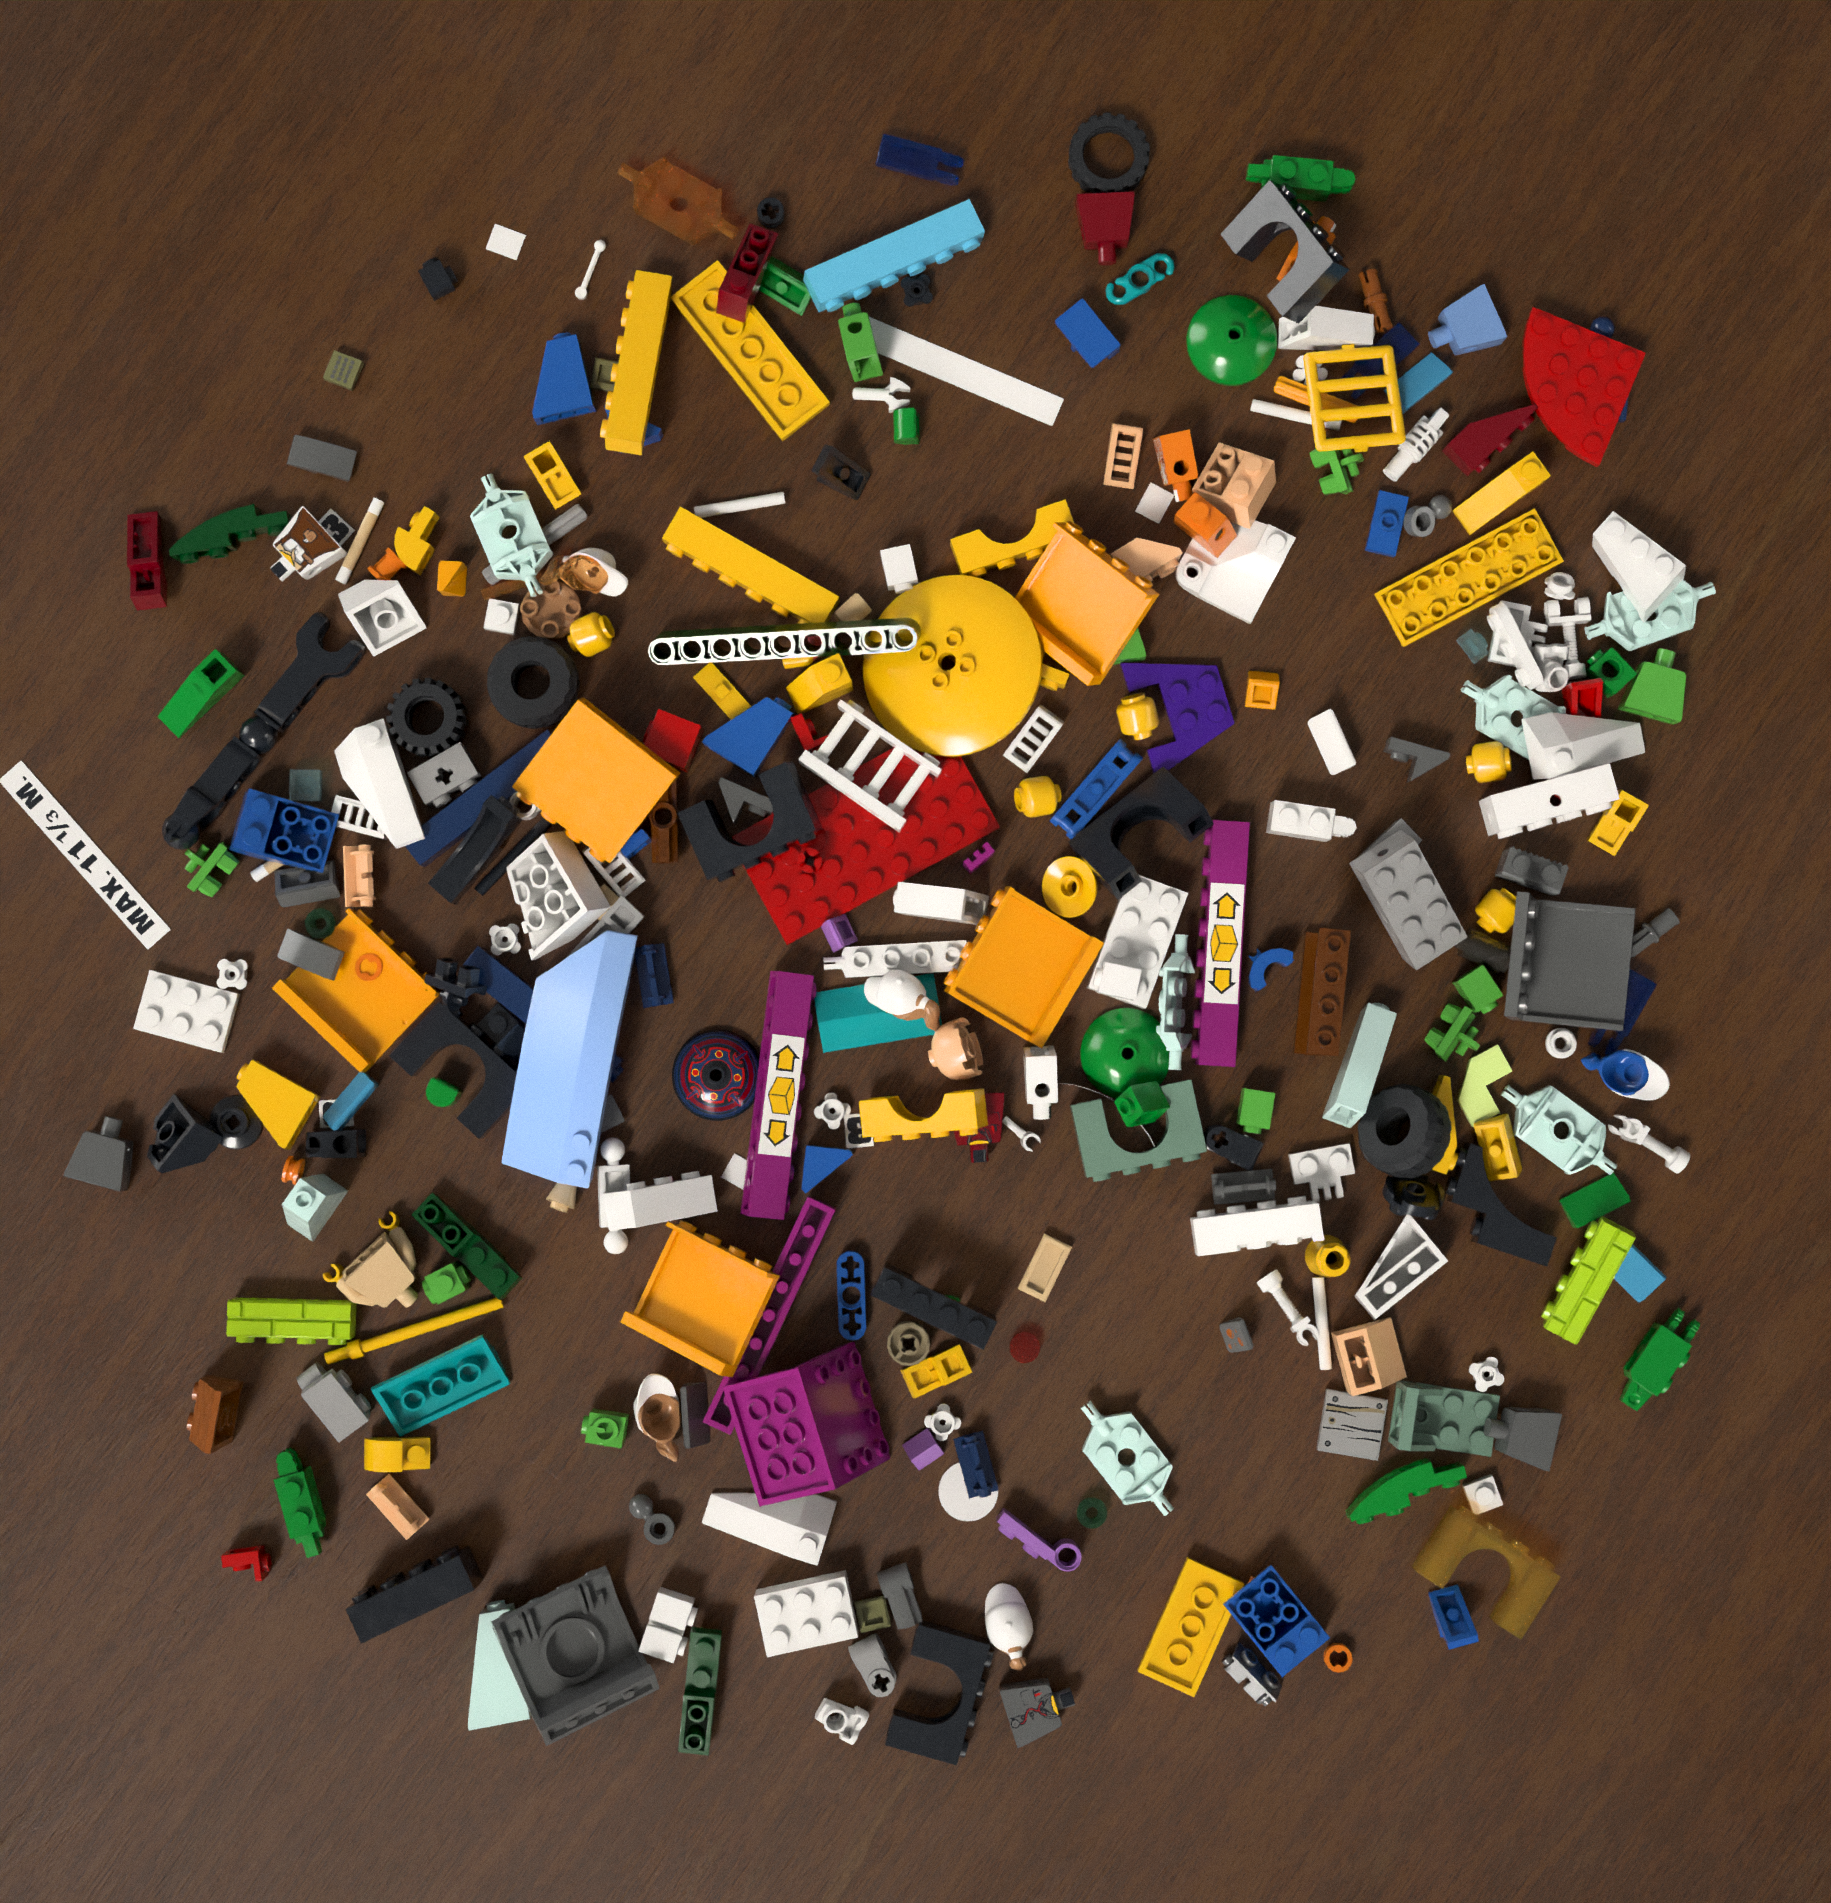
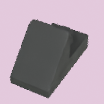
(1422, 757)
(738, 796)

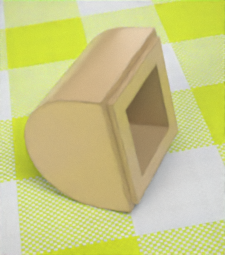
(853, 609)

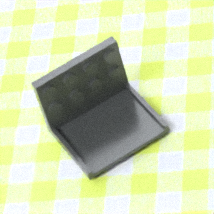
(1569, 963)

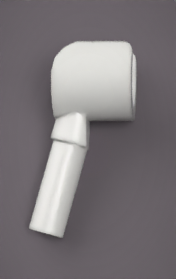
(1021, 1133)

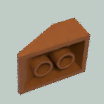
(214, 1412)

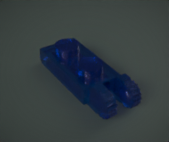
(916, 159)
(1403, 345)
(1637, 996)

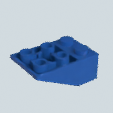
(283, 831)
(1276, 1620)

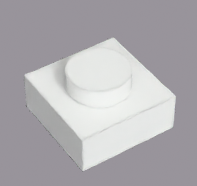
(501, 616)
(1482, 1494)

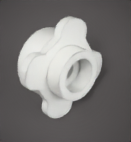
(1560, 586)
(498, 933)
(239, 980)
(841, 1110)
(1478, 1369)
(942, 1431)

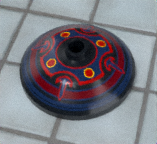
(739, 1069)

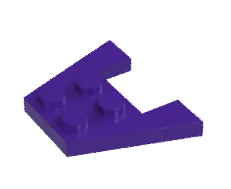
(1193, 705)

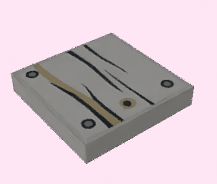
(1352, 1424)

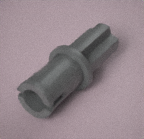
(1653, 931)

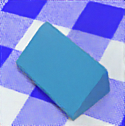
(1421, 380)
(350, 1101)
(1638, 1275)

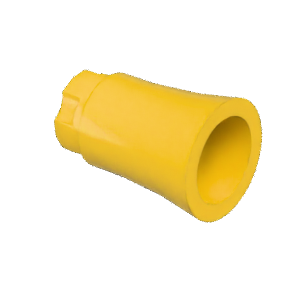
(1316, 1257)

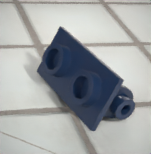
(653, 975)
(975, 1464)

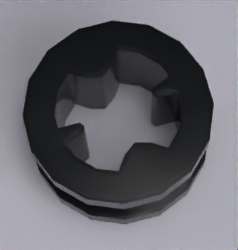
(775, 205)

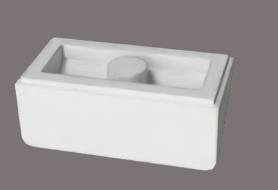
(1331, 742)

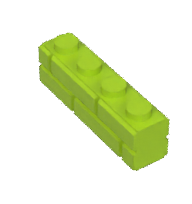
(1588, 1279)
(291, 1319)

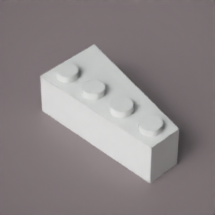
(1256, 1226)

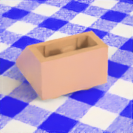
(1236, 483)
(1149, 558)
(1369, 1356)

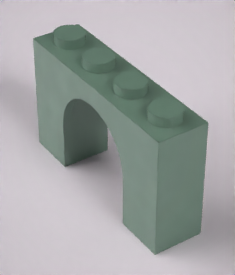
(1181, 1137)

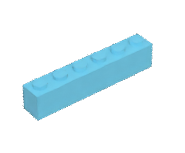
(894, 256)

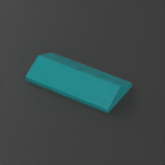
(852, 1021)
(441, 1385)

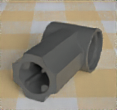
(898, 1588)

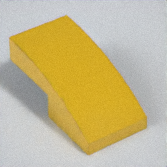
(936, 1371)

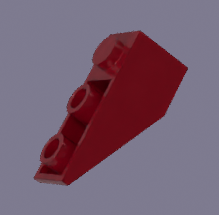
(746, 273)
(1479, 439)

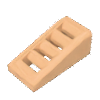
(1135, 445)

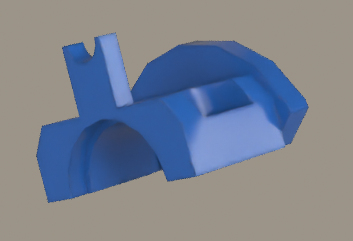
(1262, 960)

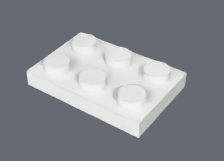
(186, 1011)

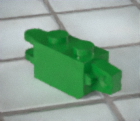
(1308, 177)
(1657, 1360)
(300, 1501)

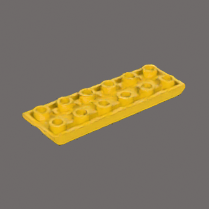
(1468, 577)

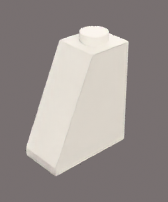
(1327, 330)
(940, 903)

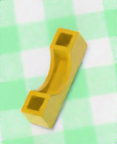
(978, 553)
(888, 1116)

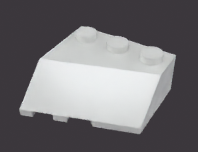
(554, 892)

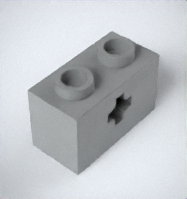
(428, 775)

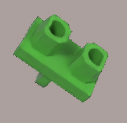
(1339, 480)
(203, 880)
(1460, 1021)

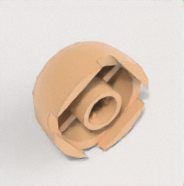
(956, 1050)

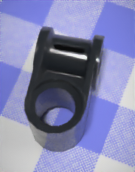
(1236, 1146)

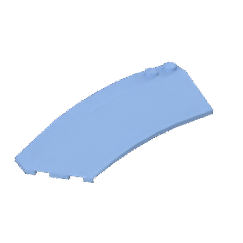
(569, 1061)

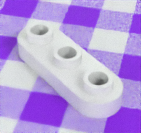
(1514, 646)

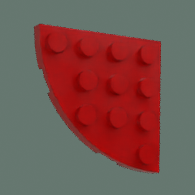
(1577, 381)

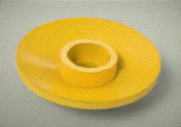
(1058, 887)

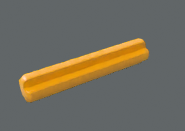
(1299, 393)

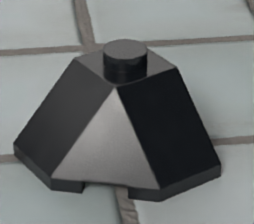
(181, 1137)

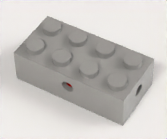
(1408, 899)

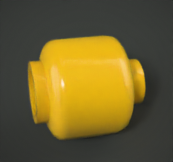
(591, 634)
(1137, 716)
(1489, 761)
(1037, 796)
(1496, 911)

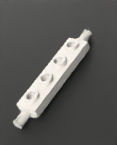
(909, 957)

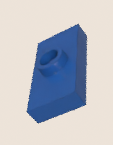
(1386, 523)

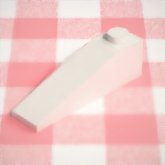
(377, 777)
(787, 1527)

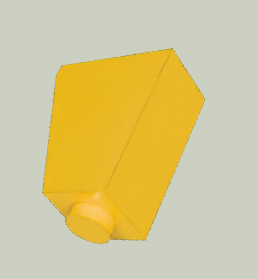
(820, 684)
(276, 1101)

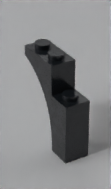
(478, 849)
(1495, 1225)

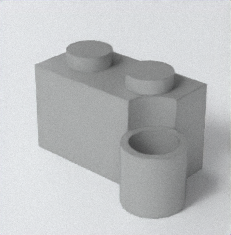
(334, 1400)

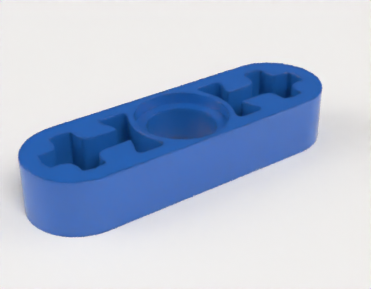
(859, 1317)

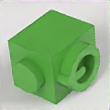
(446, 1283)
(605, 1428)

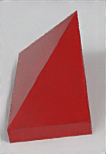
(1583, 698)

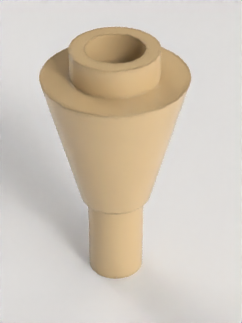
(562, 1197)

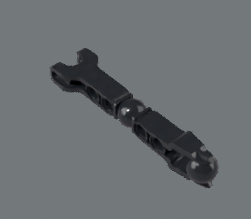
(259, 734)

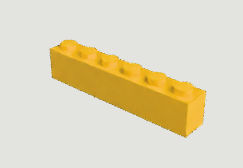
(637, 363)
(748, 568)

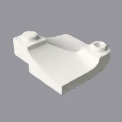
(1241, 573)

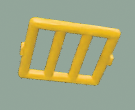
(1388, 380)

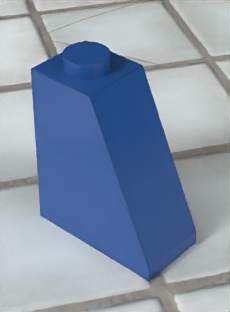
(563, 382)
(751, 735)

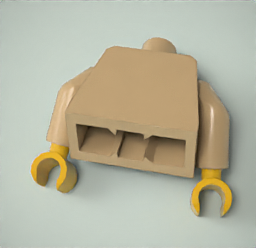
(380, 1271)

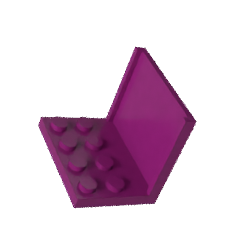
(807, 1426)

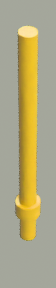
(358, 1348)

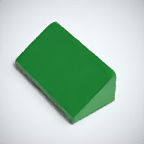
(785, 286)
(1594, 1200)

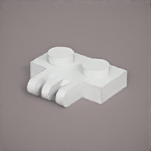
(1521, 616)
(1322, 1169)

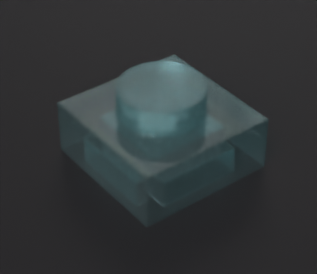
(1473, 645)
(305, 785)

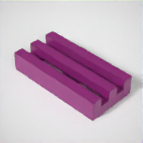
(979, 859)

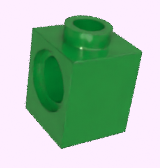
(1622, 671)
(1142, 1104)

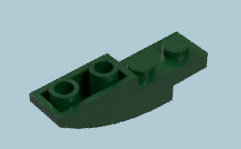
(218, 534)
(467, 1245)
(700, 1691)

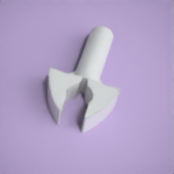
(880, 394)

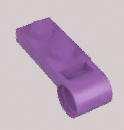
(1035, 1544)

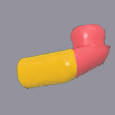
(806, 661)

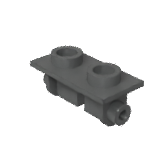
(1243, 1186)
(1262, 1685)

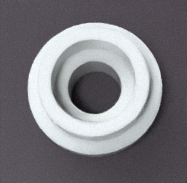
(1570, 1043)

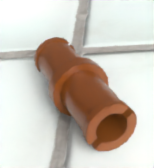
(1375, 300)

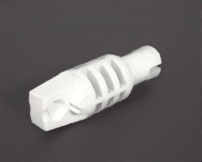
(1417, 444)

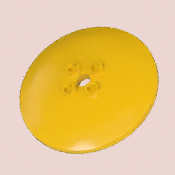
(984, 691)

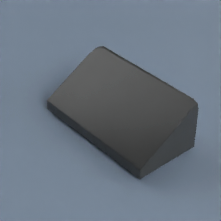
(303, 886)
(694, 1409)

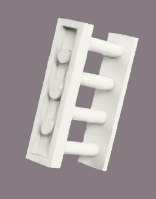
(843, 777)

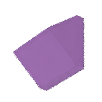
(839, 932)
(923, 1449)

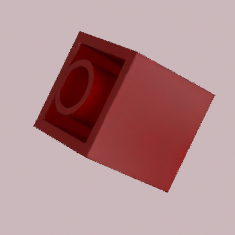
(673, 739)

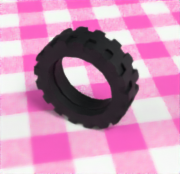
(1108, 124)

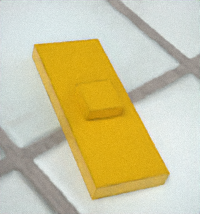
(721, 691)

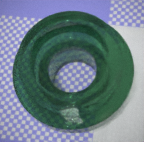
(311, 919)
(1096, 1521)

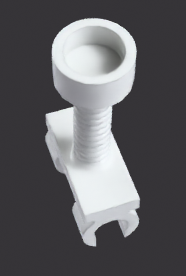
(1582, 615)
(1637, 1133)
(1272, 1284)

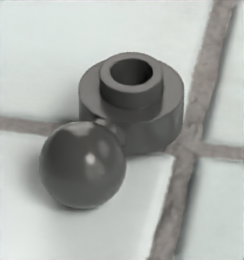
(1438, 508)
(642, 1508)

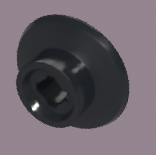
(250, 1126)

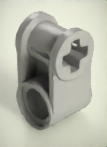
(870, 1660)

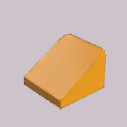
(1262, 690)

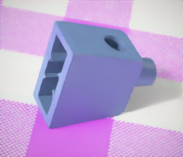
(1469, 324)

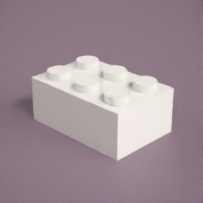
(806, 1613)

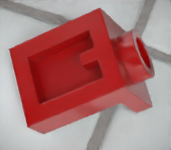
(805, 731)
(242, 1558)

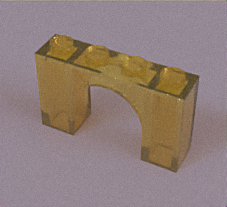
(1529, 1580)

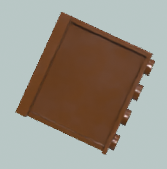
(1321, 992)

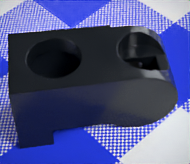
(336, 1144)

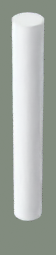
(1288, 413)
(739, 505)
(1322, 1323)

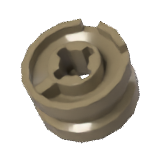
(910, 1330)

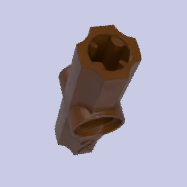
(665, 837)

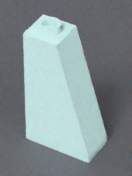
(1360, 1065)
(312, 1204)
(494, 1690)

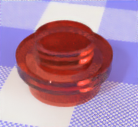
(1024, 1347)

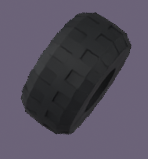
(508, 666)
(1425, 1141)

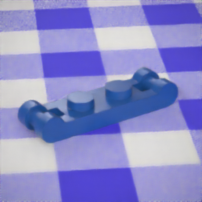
(1096, 789)

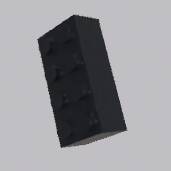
(414, 1594)

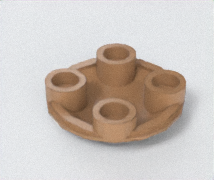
(552, 611)

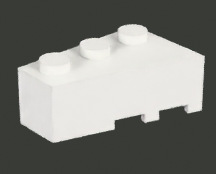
(1637, 563)
(660, 1202)
(1400, 1268)

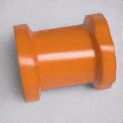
(387, 566)

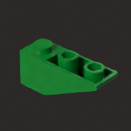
(200, 692)

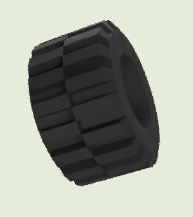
(405, 705)

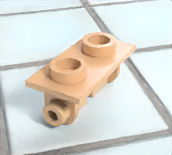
(358, 876)
(397, 1506)

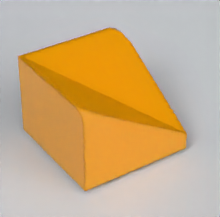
(452, 578)

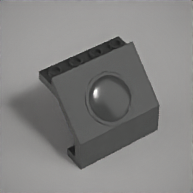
(574, 1655)

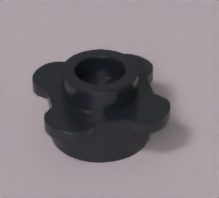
(912, 298)

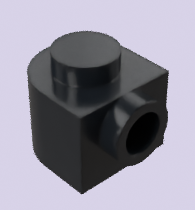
(437, 278)

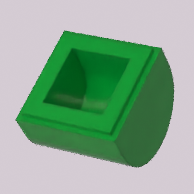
(906, 426)
(442, 1093)

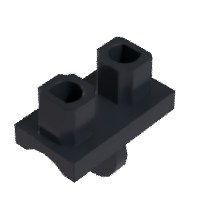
(455, 987)

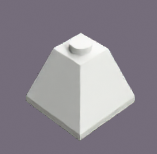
(381, 613)

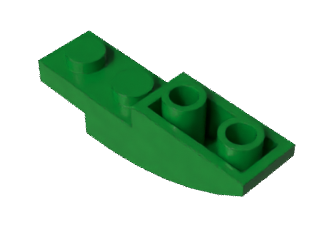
(1391, 1491)

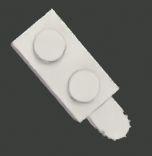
(1307, 822)

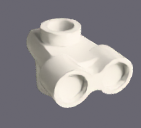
(1550, 662)
(846, 1722)

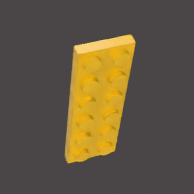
(752, 356)

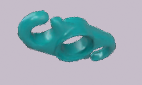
(1133, 291)

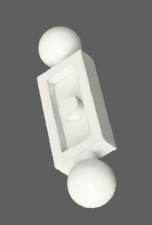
(611, 1179)

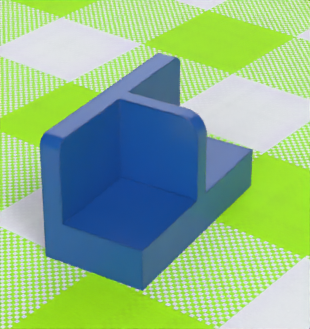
(1087, 334)

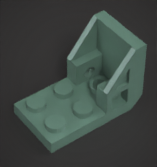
(1441, 1418)

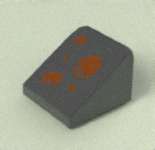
(1236, 1335)

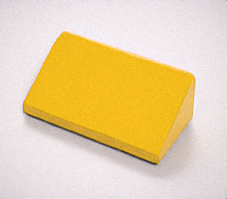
(1499, 1148)

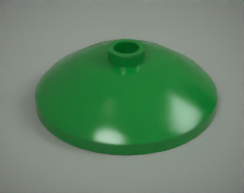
(1225, 359)
(1103, 1049)

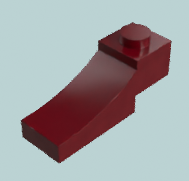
(145, 561)

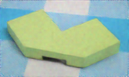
(1481, 1071)

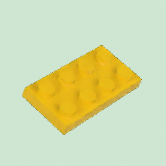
(1189, 1627)

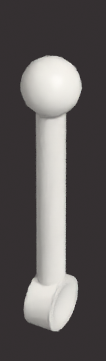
(581, 292)

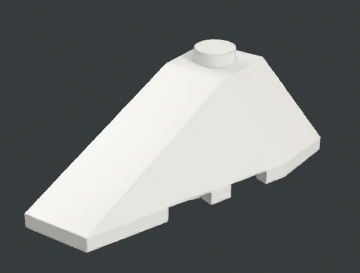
(1574, 743)

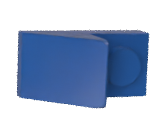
(1452, 1617)

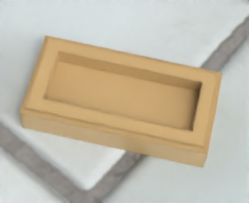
(1044, 1267)

